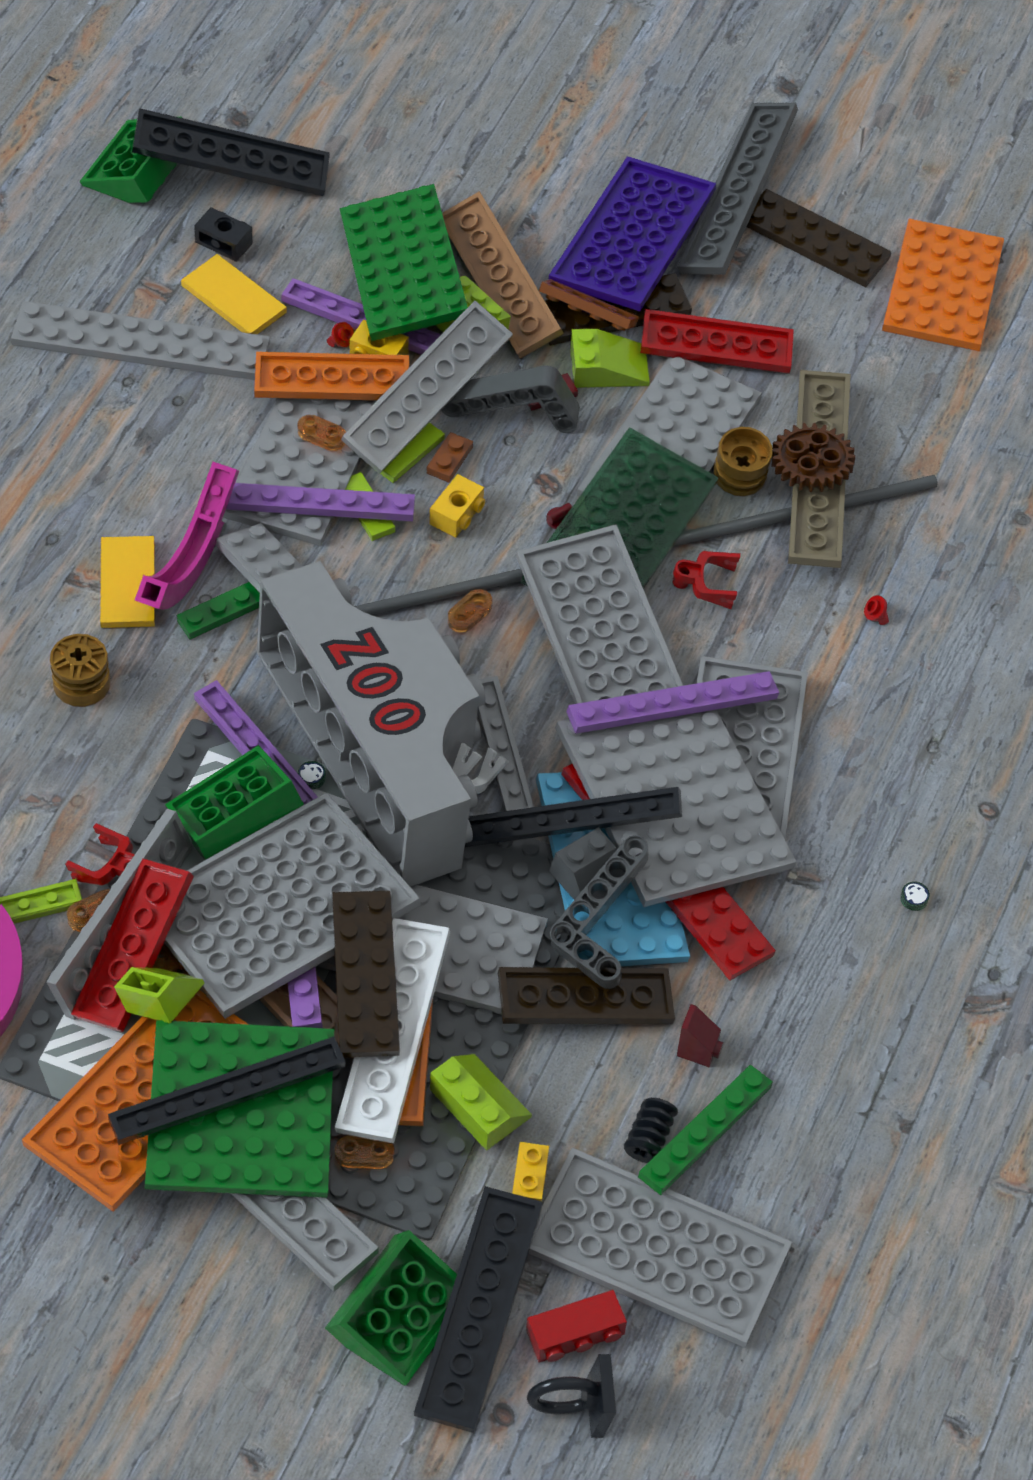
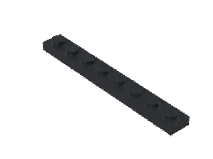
(576, 816)
(226, 1090)

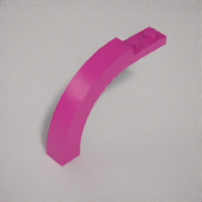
(182, 571)
(10, 970)

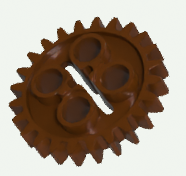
(813, 457)

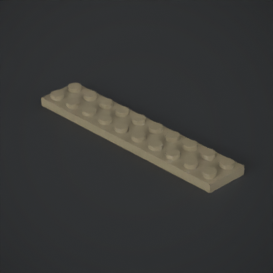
(819, 515)

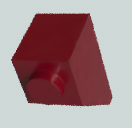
(699, 1038)

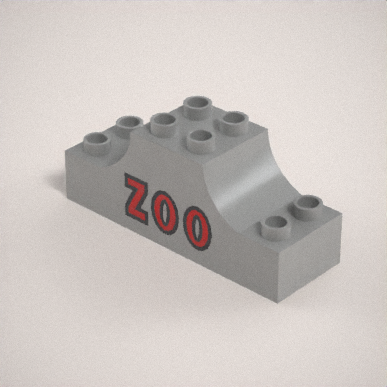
(380, 711)

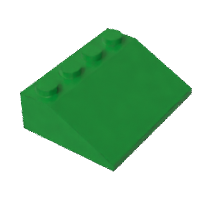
(124, 173)
(235, 802)
(396, 1308)

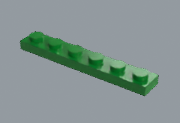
(705, 1129)

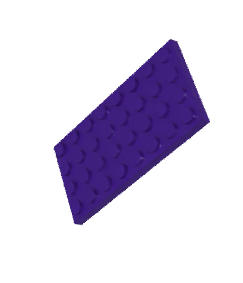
(633, 233)

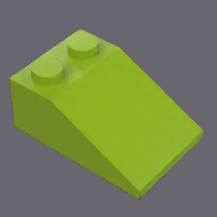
(606, 360)

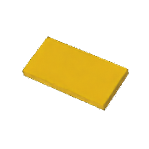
(233, 296)
(122, 569)

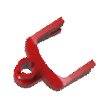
(692, 573)
(115, 865)

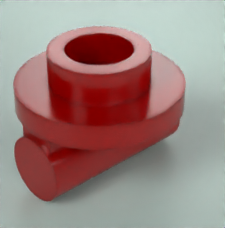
(341, 335)
(876, 610)

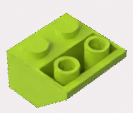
(156, 992)

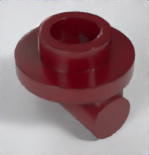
(557, 514)

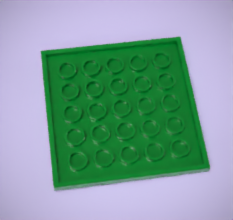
(252, 1147)

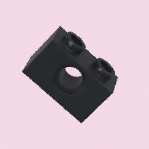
(223, 234)

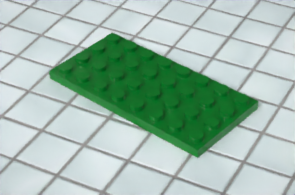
(403, 262)

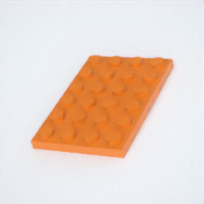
(943, 284)

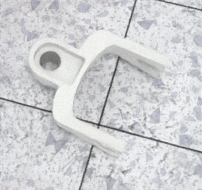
(486, 773)

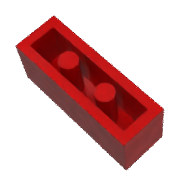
(576, 1326)

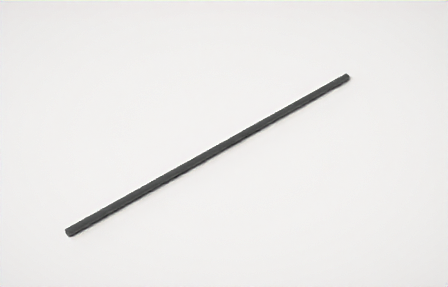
(686, 537)

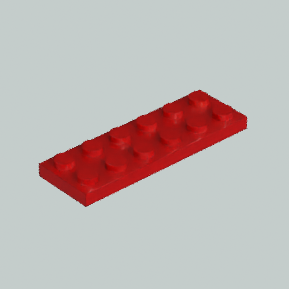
(717, 341)
(132, 940)

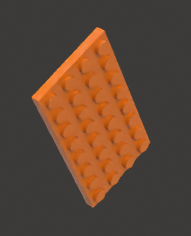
(77, 1132)

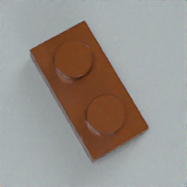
(449, 457)

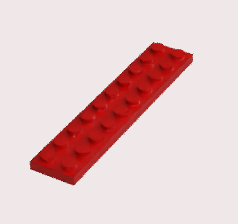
(712, 919)

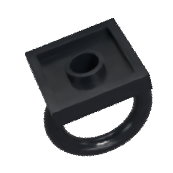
(596, 1395)

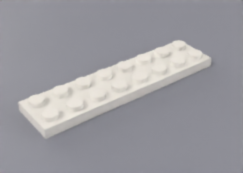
(381, 1083)

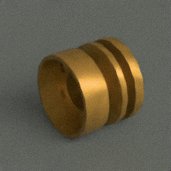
(743, 461)
(80, 670)

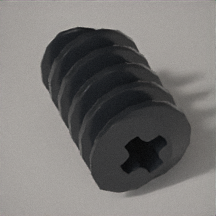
(650, 1128)

